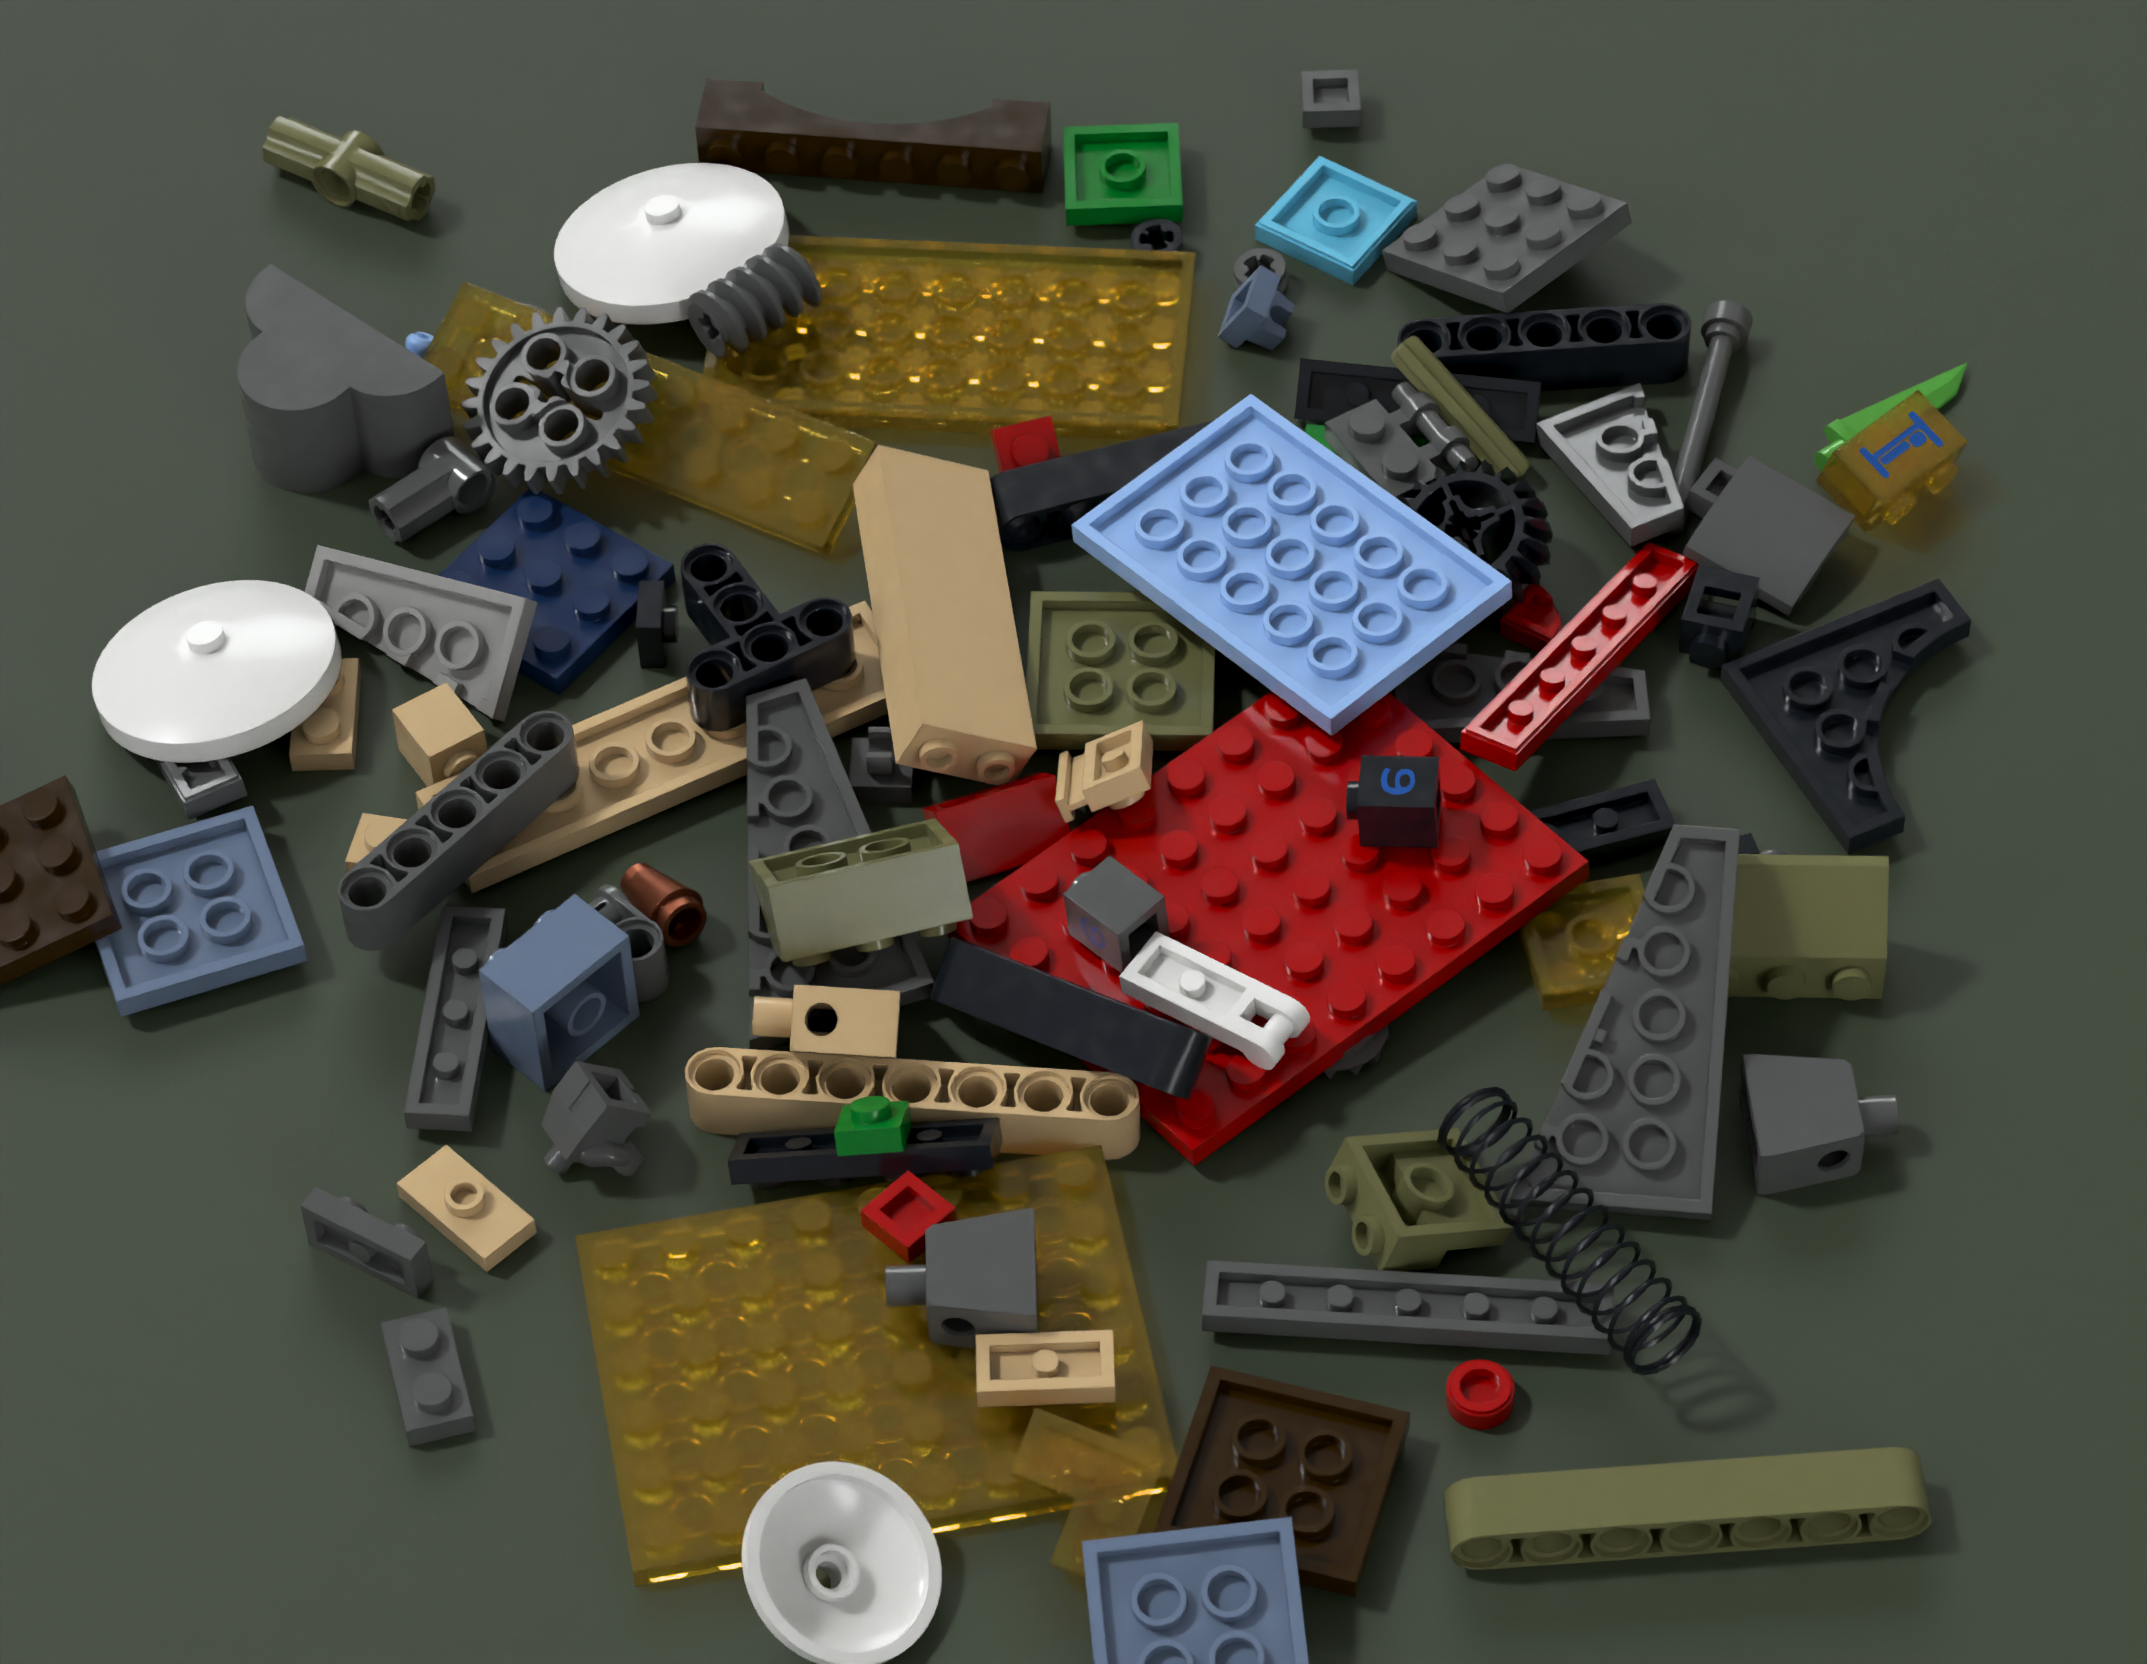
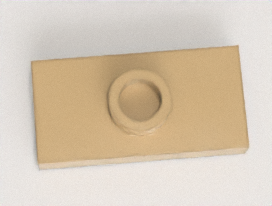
(466, 1208)

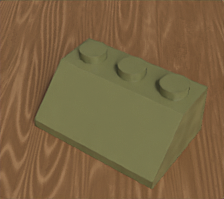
(862, 892)
(1810, 927)

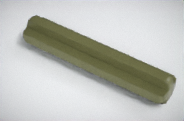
(1458, 406)

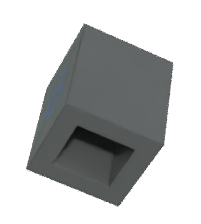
(1114, 912)

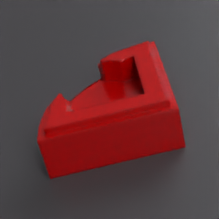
(1533, 621)

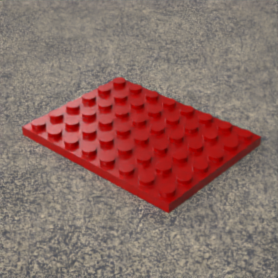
(1275, 884)

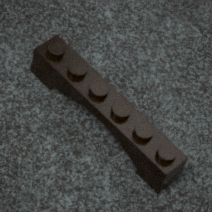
(988, 149)

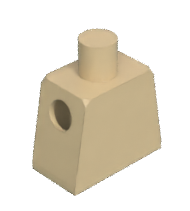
(864, 1025)

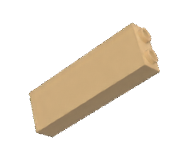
(943, 617)

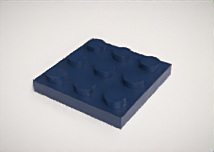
(574, 572)

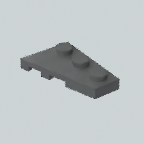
(1617, 463)

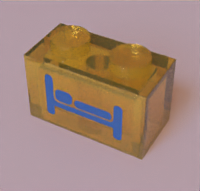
(1893, 462)

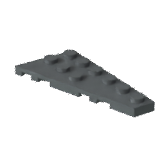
(796, 802)
(1649, 1066)

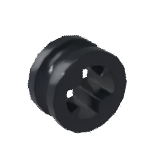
(1157, 231)

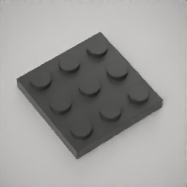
(1506, 237)

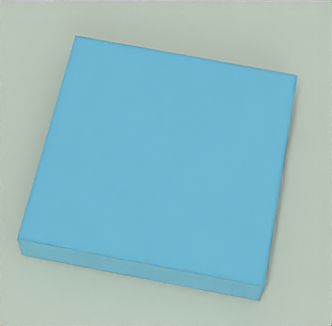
(1336, 220)

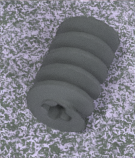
(752, 298)

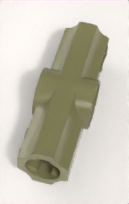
(348, 168)

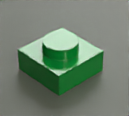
(872, 1126)

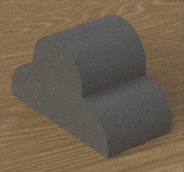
(331, 391)

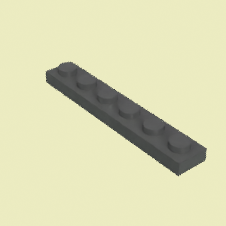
(1401, 1307)

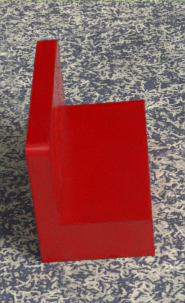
(1002, 824)

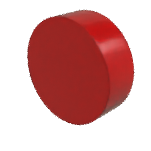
(1480, 1394)

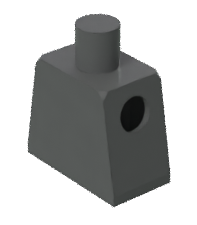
(1807, 1120)
(974, 1278)

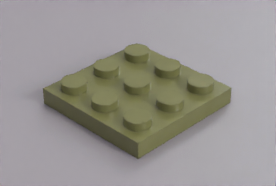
(1112, 663)

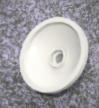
(869, 1545)

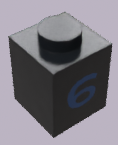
(1396, 801)

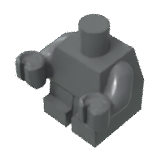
(592, 1117)

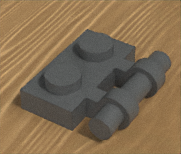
(1381, 442)

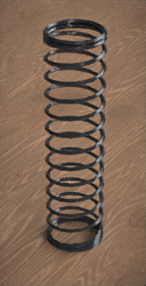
(1491, 1136)

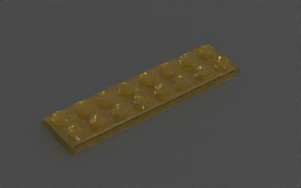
(705, 436)

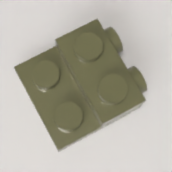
(1411, 1199)

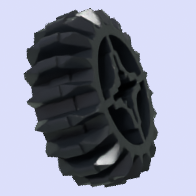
(1508, 522)

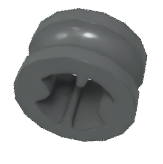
(1252, 259)

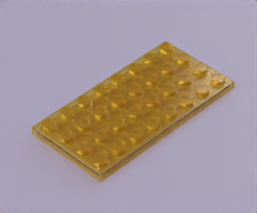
(979, 338)

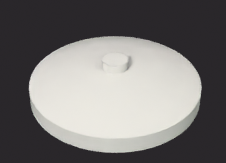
(663, 237)
(216, 671)

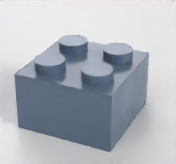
(559, 992)

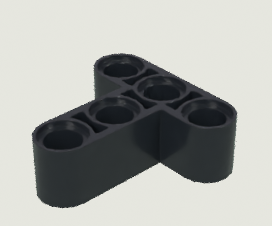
(752, 641)

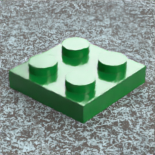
(1122, 173)

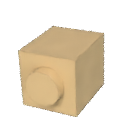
(438, 734)

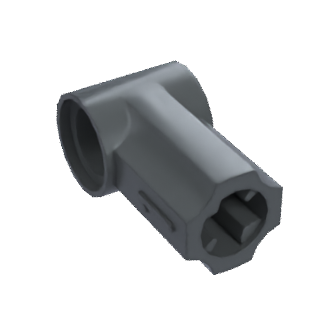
(445, 480)

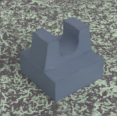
(1256, 312)

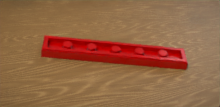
(1579, 657)

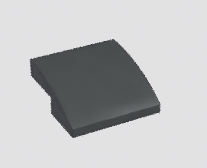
(1770, 531)

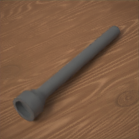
(1724, 332)

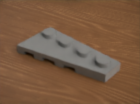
(429, 623)

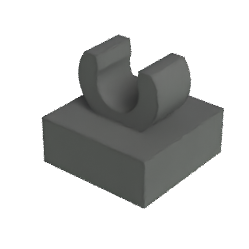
(875, 772)

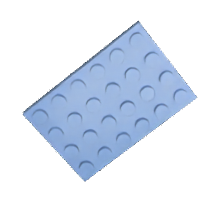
(1292, 563)

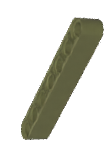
(1686, 1508)

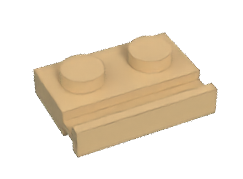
(1109, 773)

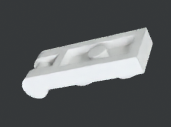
(1214, 999)

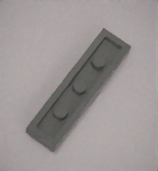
(453, 1021)

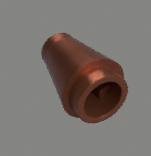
(665, 901)

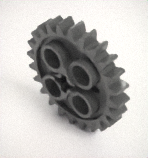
(586, 356)

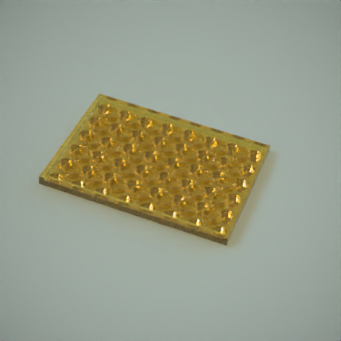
(771, 1348)

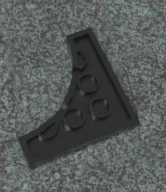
(1826, 696)

